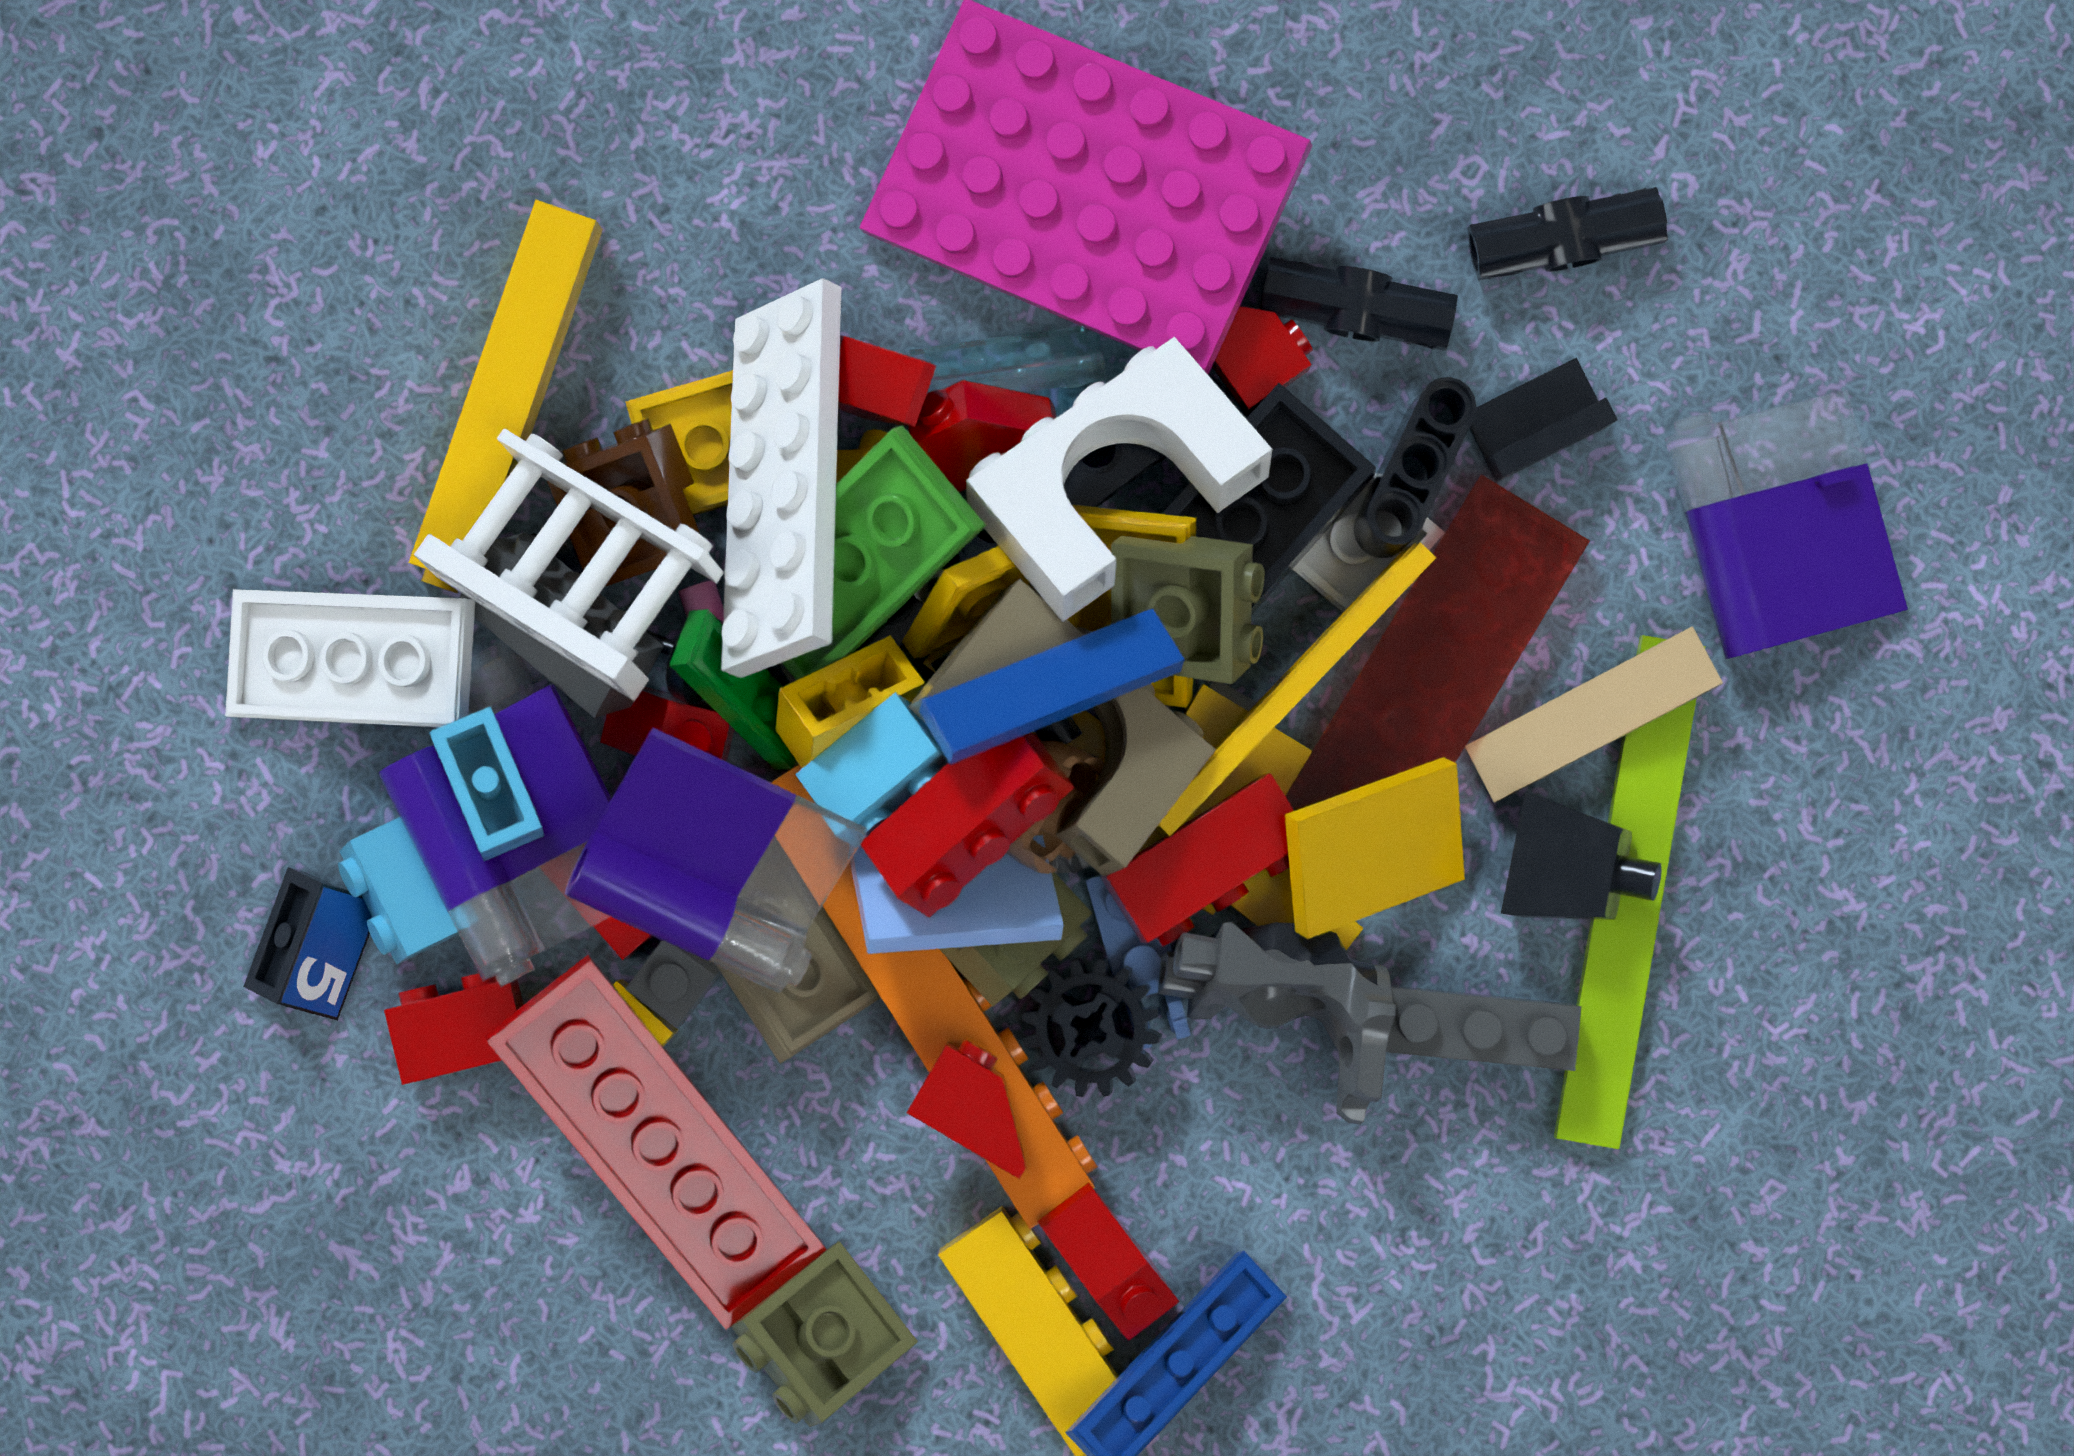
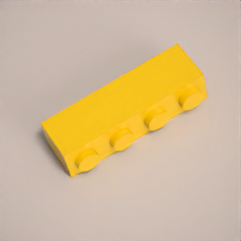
(1032, 1316)

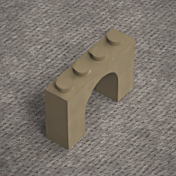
(1148, 746)

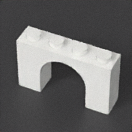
(1155, 403)

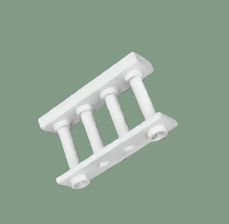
(563, 622)

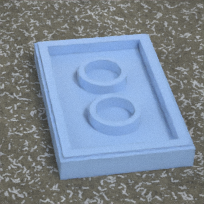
(996, 907)

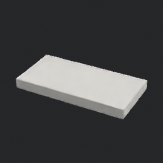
(350, 658)

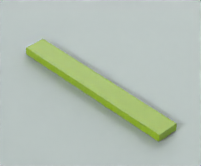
(1622, 949)

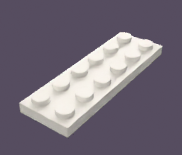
(782, 480)

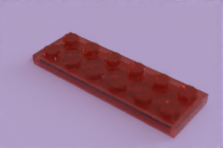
(1445, 645)

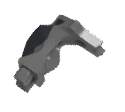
(1279, 976)

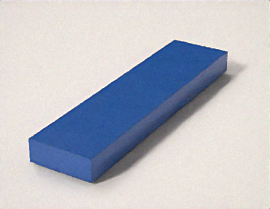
(1051, 686)
(1178, 1361)

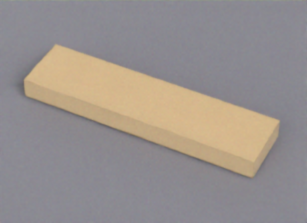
(1593, 714)

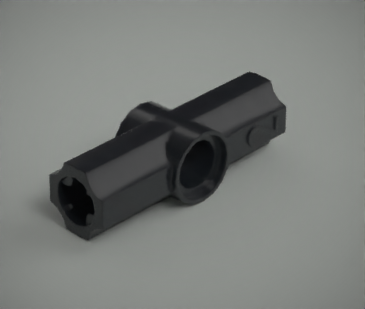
(1567, 232)
(1359, 303)

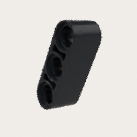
(1432, 444)

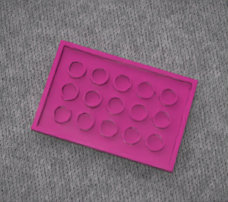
(1085, 185)

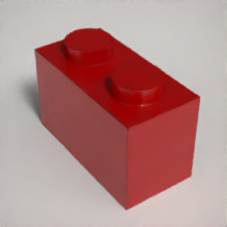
(448, 1031)

